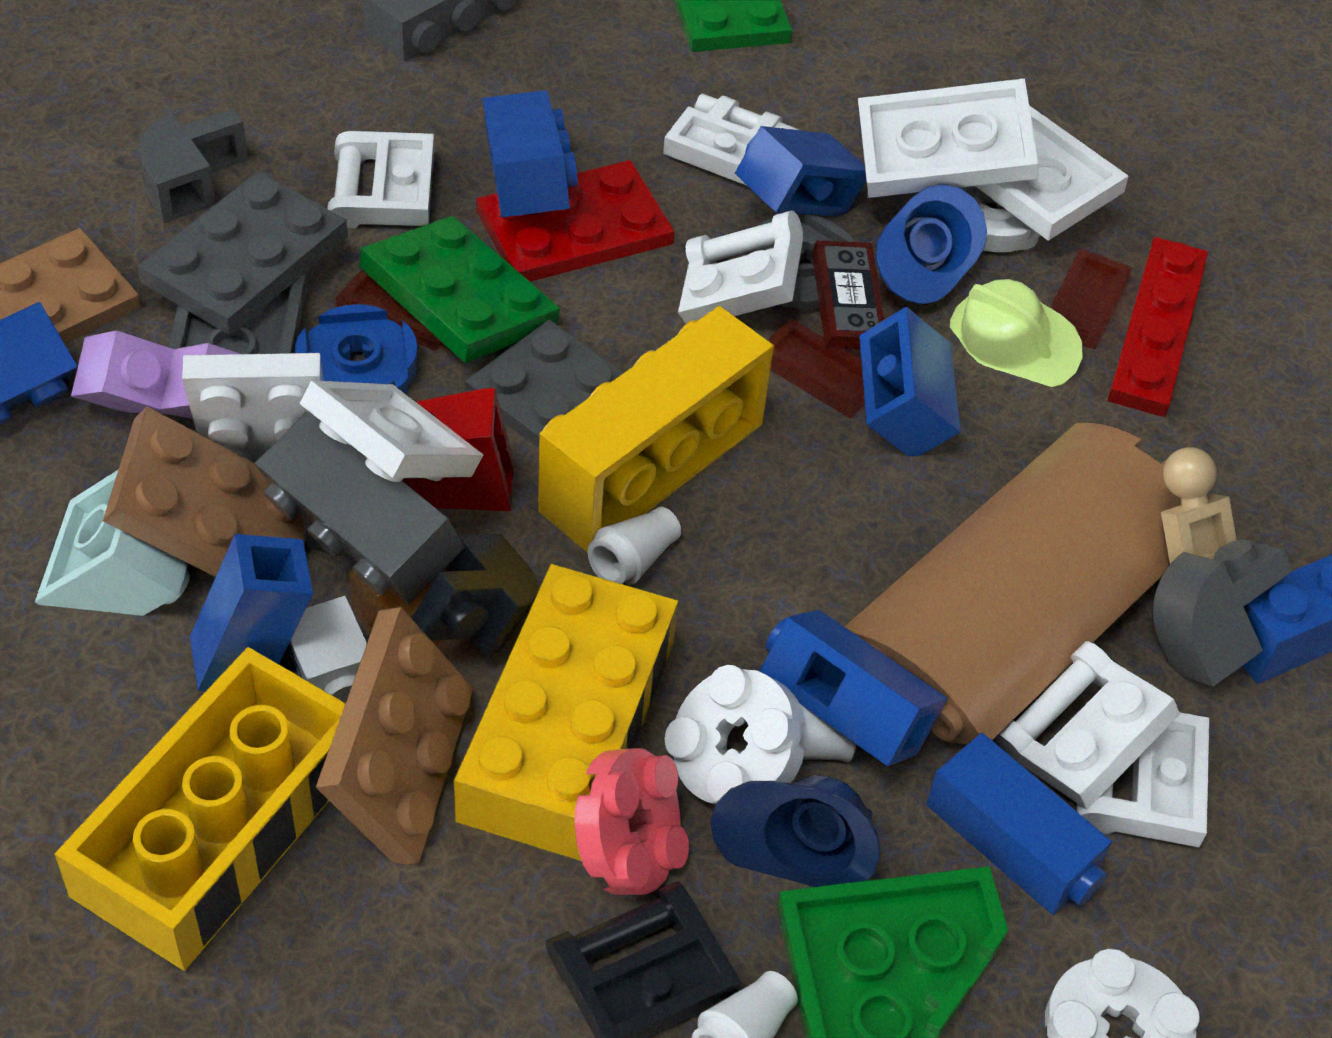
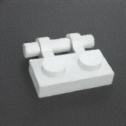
(716, 134)

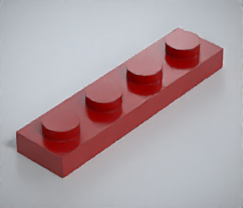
(1158, 327)

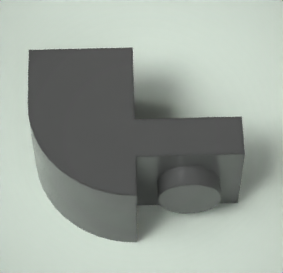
(181, 160)
(1203, 612)

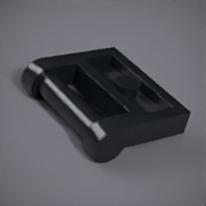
(652, 985)

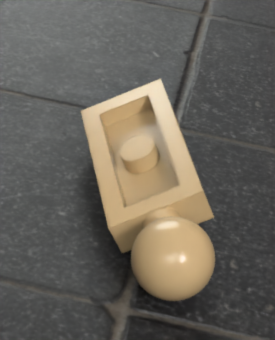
(1202, 520)

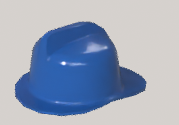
(931, 244)

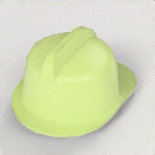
(1017, 334)

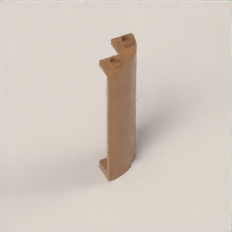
(1027, 579)

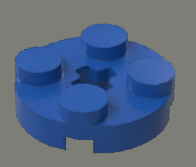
(363, 328)

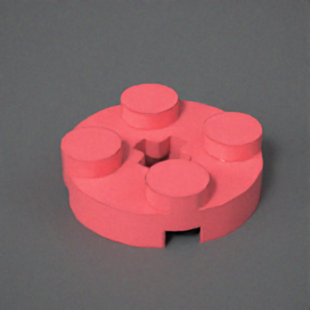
(631, 821)

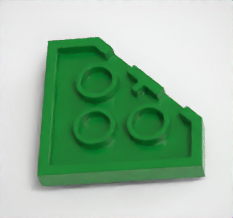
(890, 951)

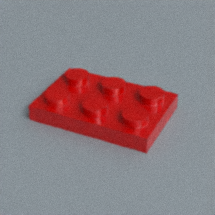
(607, 220)

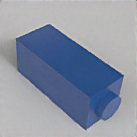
(251, 604)
(852, 686)
(1020, 825)

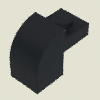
(479, 594)

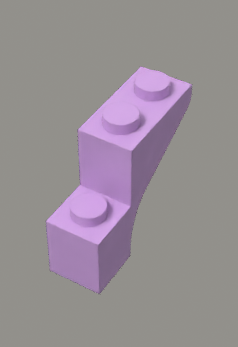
(135, 373)

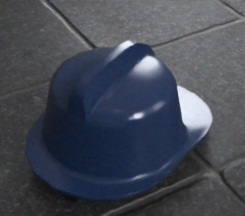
(798, 831)

